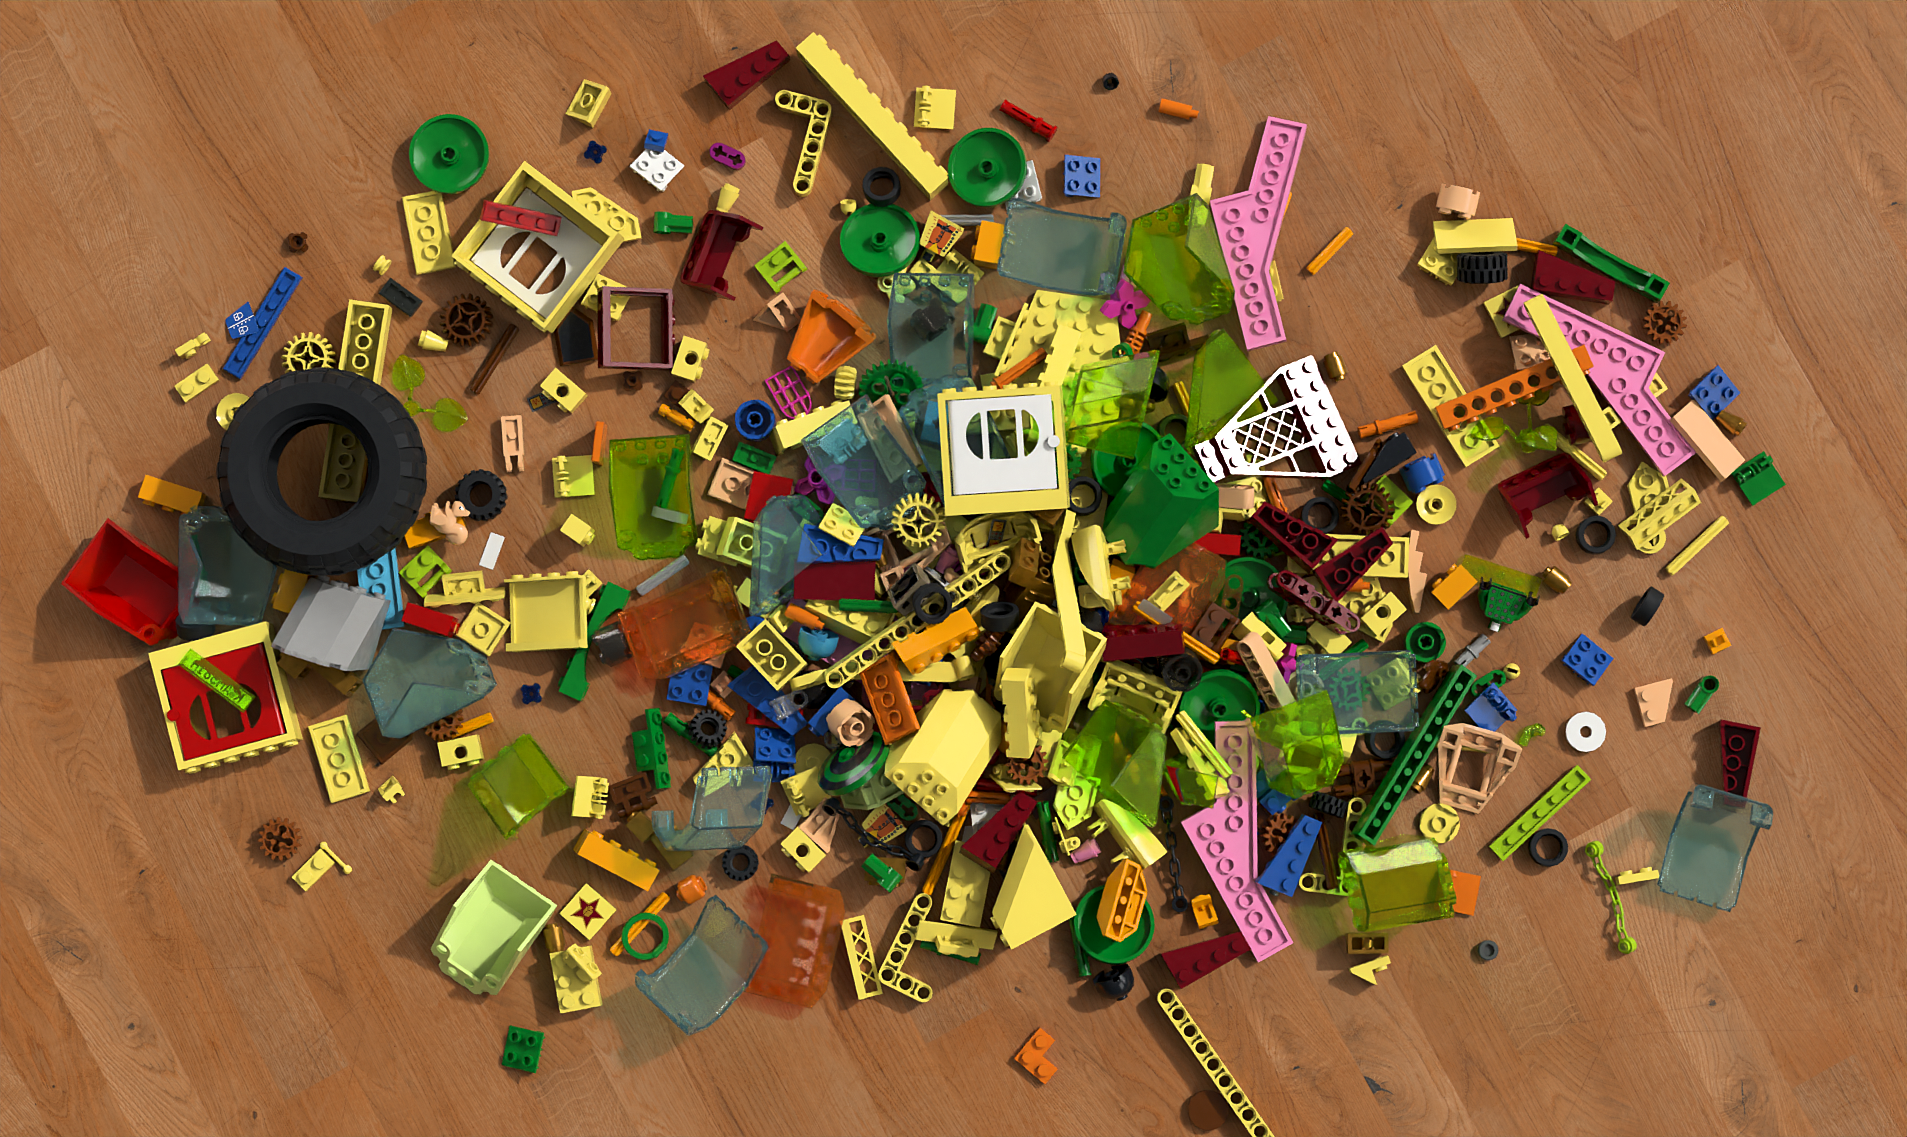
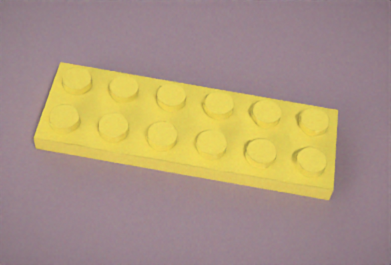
(1438, 385)
(1390, 565)

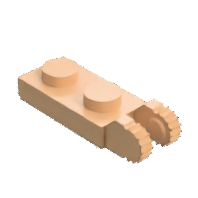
(513, 440)

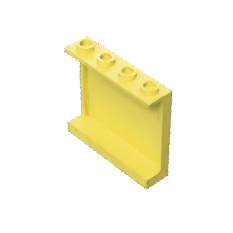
(547, 612)

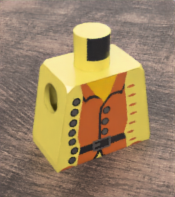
(938, 236)
(882, 824)

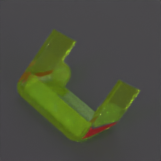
(1189, 785)

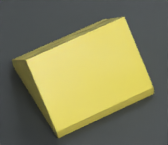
(589, 102)

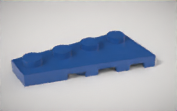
(835, 550)
(759, 692)
(1288, 864)

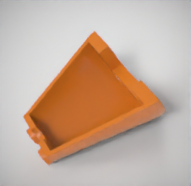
(827, 337)

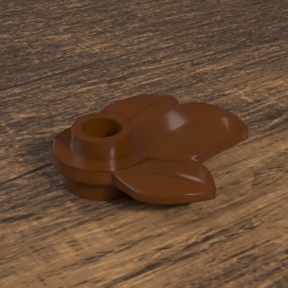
(1435, 671)

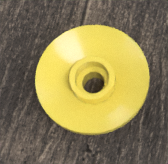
(228, 407)
(1446, 503)

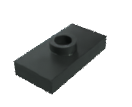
(400, 297)

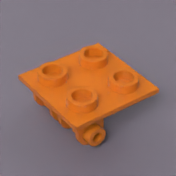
(1466, 890)

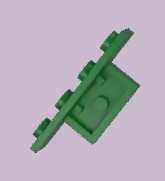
(651, 750)

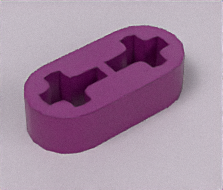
(725, 160)

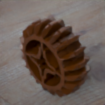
(474, 335)
(1383, 514)

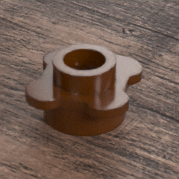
(293, 238)
(635, 385)

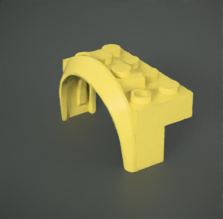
(969, 556)
(1137, 692)

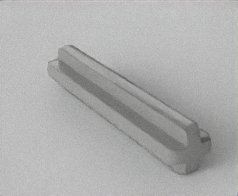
(969, 220)
(662, 575)

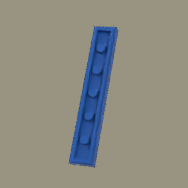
(265, 319)

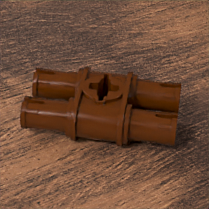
(1355, 770)

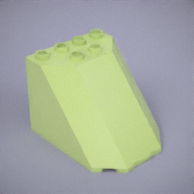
(490, 929)

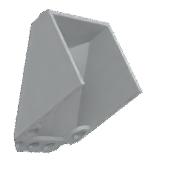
(334, 625)

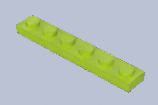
(1539, 813)

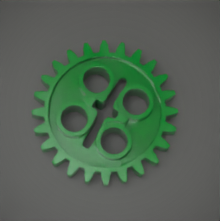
(908, 382)

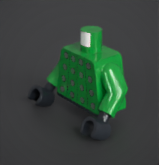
(1503, 603)

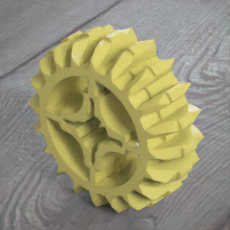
(291, 357)
(909, 520)

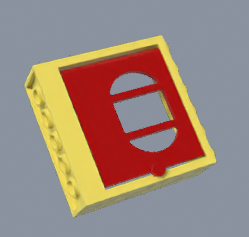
(245, 666)

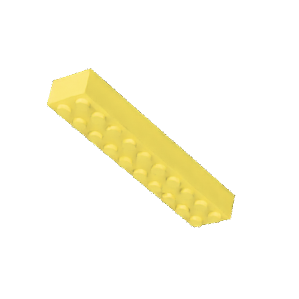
(872, 116)
(363, 354)

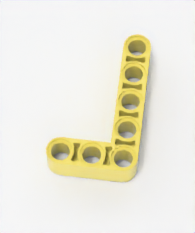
(811, 138)
(1317, 879)
(904, 950)

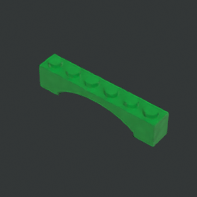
(1585, 250)
(612, 599)

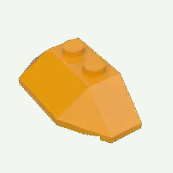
(1122, 901)

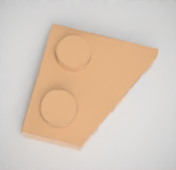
(1653, 701)
(820, 826)

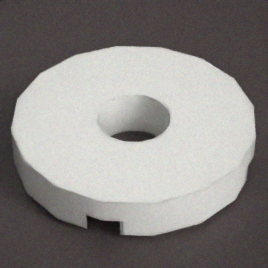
(1596, 727)

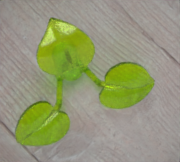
(409, 374)
(1541, 438)

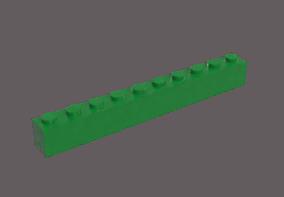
(1413, 755)

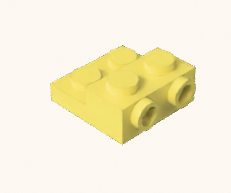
(709, 543)

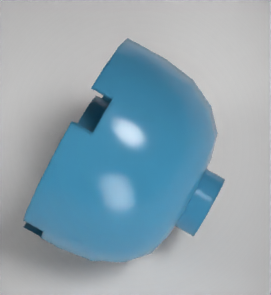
(817, 643)

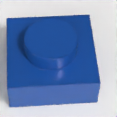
(656, 140)

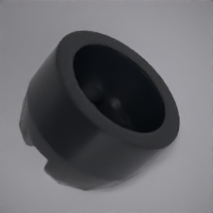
(1110, 86)

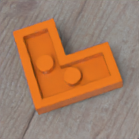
(1032, 1056)

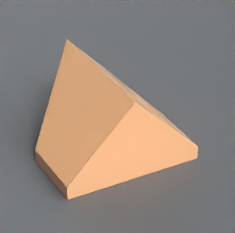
(779, 314)

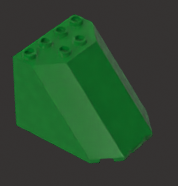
(1162, 506)

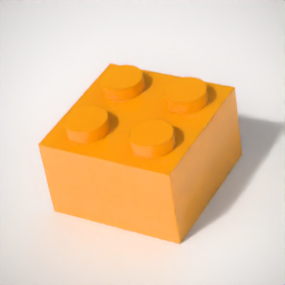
(988, 246)
(1453, 585)

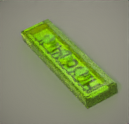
(1501, 575)
(217, 680)

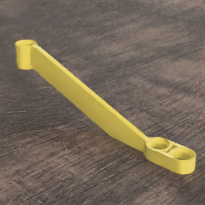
(1071, 627)
(944, 672)

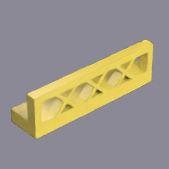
(1662, 515)
(855, 964)

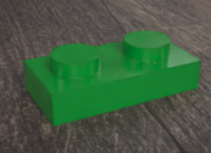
(754, 458)

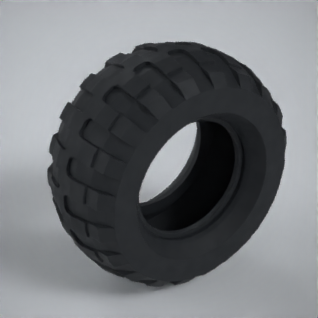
(251, 462)

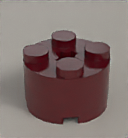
(1574, 427)

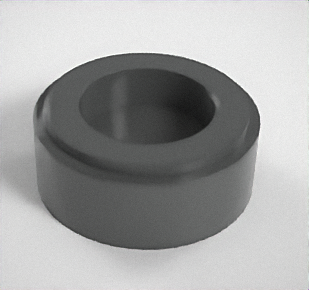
(1487, 950)

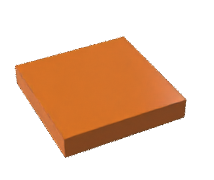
(599, 443)

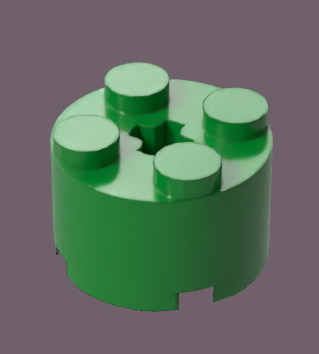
(1434, 636)

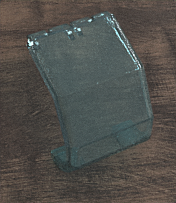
(1061, 249)
(1366, 688)
(723, 812)
(1711, 846)
(706, 969)

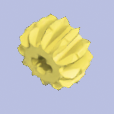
(845, 382)

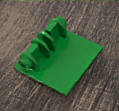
(1758, 478)
(523, 1049)

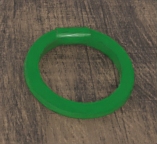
(658, 950)

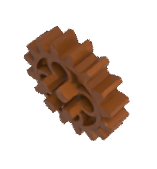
(1662, 311)
(985, 644)
(446, 729)
(1031, 773)
(1279, 825)
(285, 849)

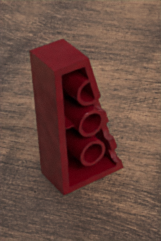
(745, 74)
(1565, 280)
(1291, 535)
(1347, 567)
(1142, 641)
(1738, 753)
(996, 837)
(1201, 958)

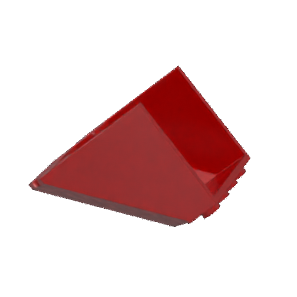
(127, 584)

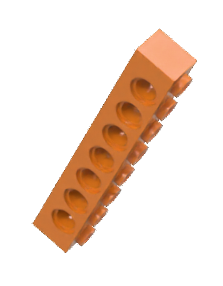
(1445, 410)

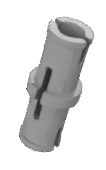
(1472, 651)

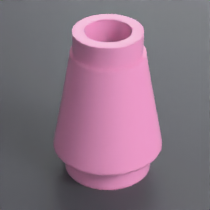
(947, 558)
(1087, 850)

